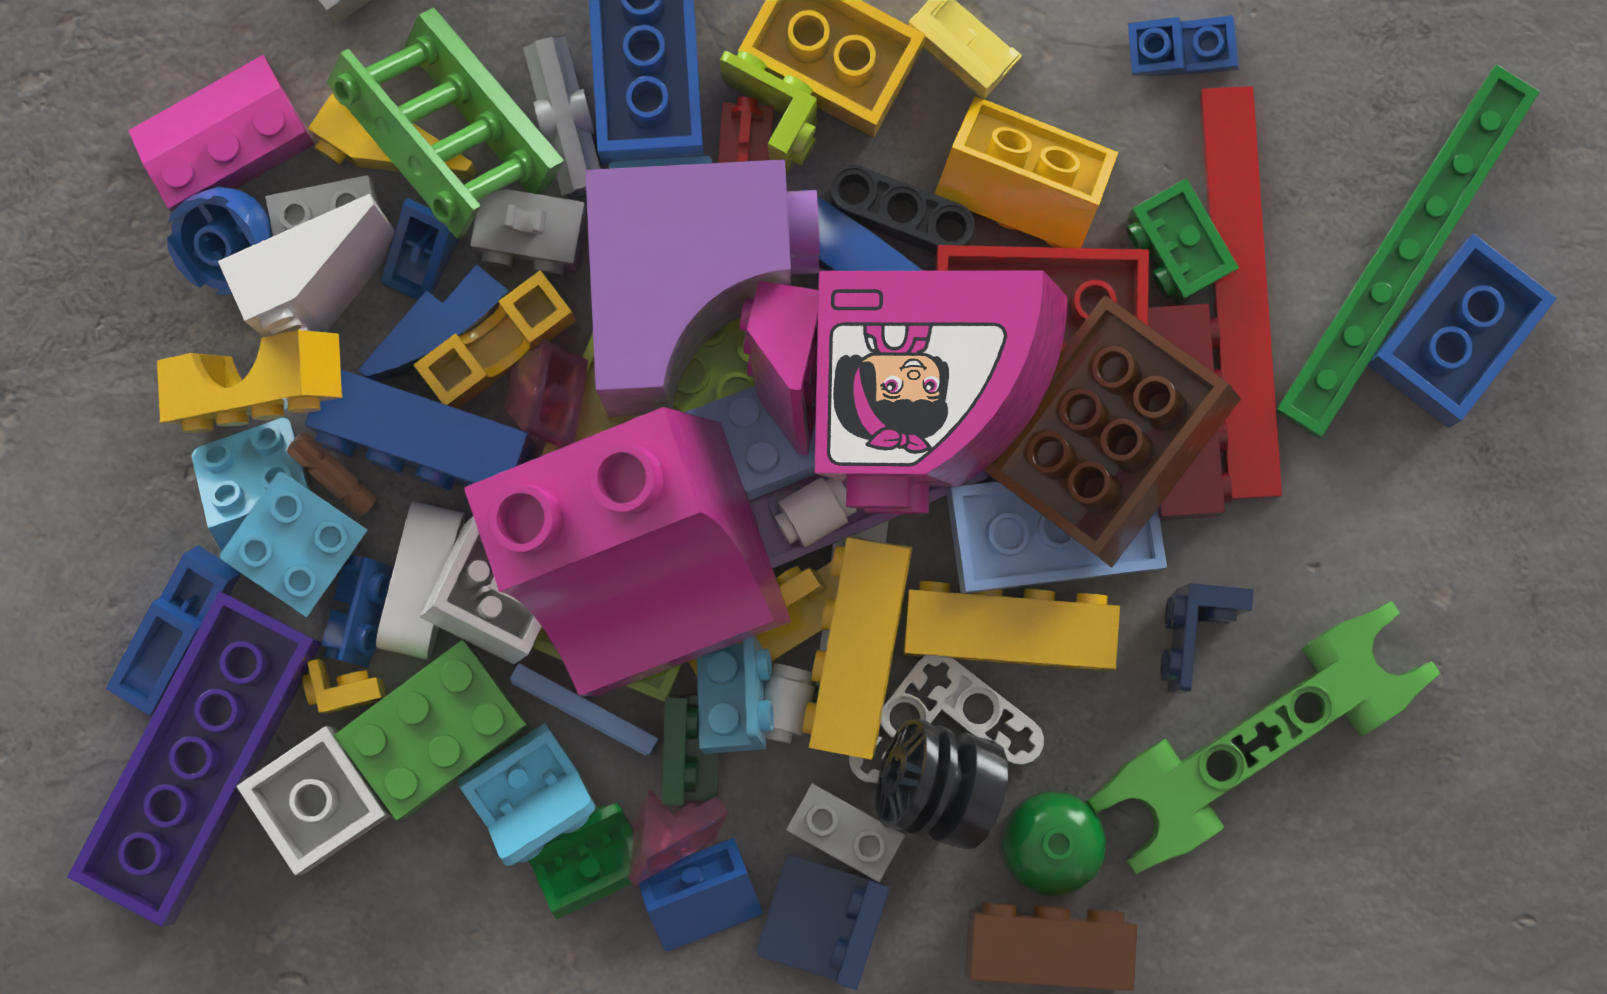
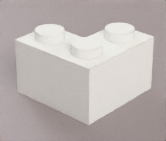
(473, 608)

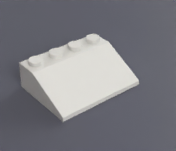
(310, 270)

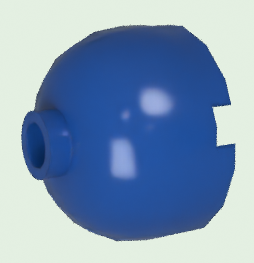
(212, 228)

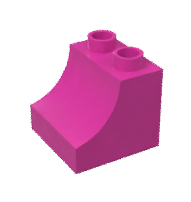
(631, 548)

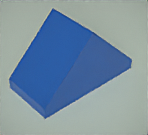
(418, 251)

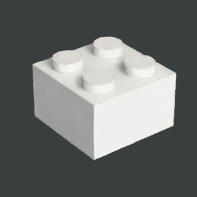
(313, 801)

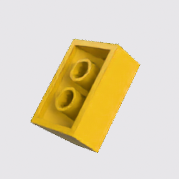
(1026, 174)

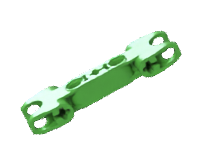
(1343, 683)

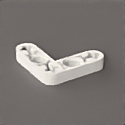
(951, 703)

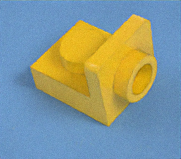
(352, 689)

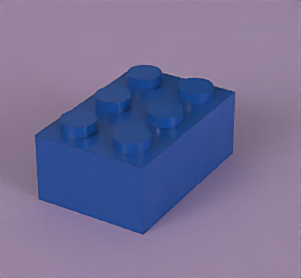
(1461, 331)

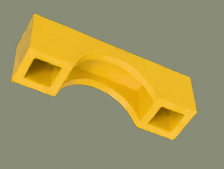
(289, 372)

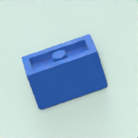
(700, 895)

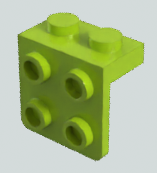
(790, 97)

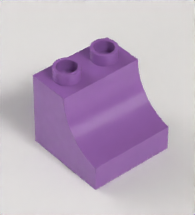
(678, 259)

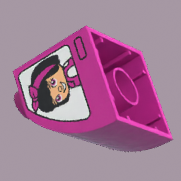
(928, 376)

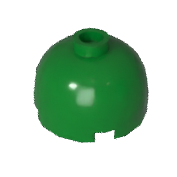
(1053, 843)

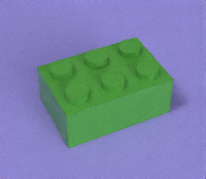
(432, 730)

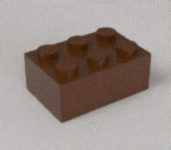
(1051, 947)

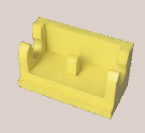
(964, 45)

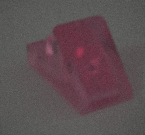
(666, 838)

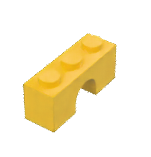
(478, 358)

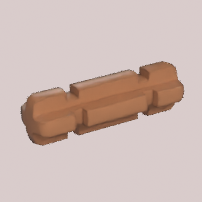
(331, 474)

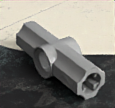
(562, 112)

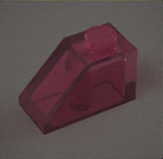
(547, 393)

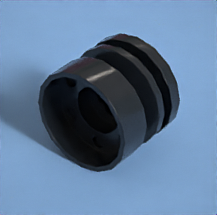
(941, 784)

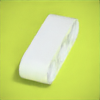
(421, 556)

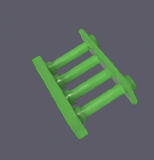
(477, 96)

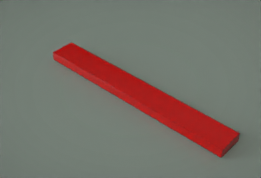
(1243, 296)

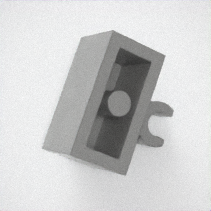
(529, 231)

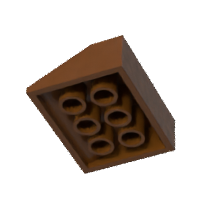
(1113, 431)

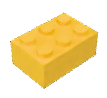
(841, 50)

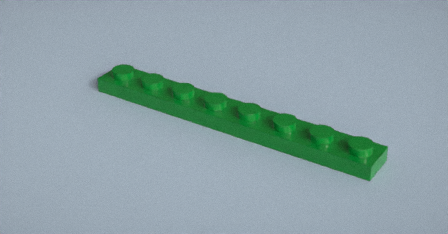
(1407, 251)

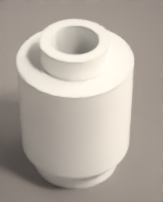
(813, 511)
(789, 695)

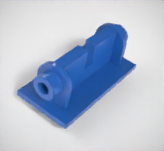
(354, 634)

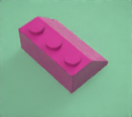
(221, 135)
(783, 356)

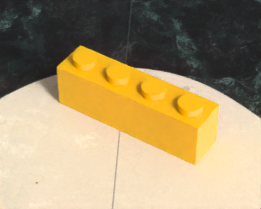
(1012, 629)
(859, 646)

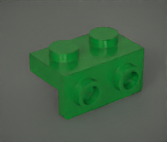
(586, 862)

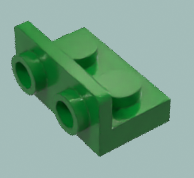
(1180, 242)

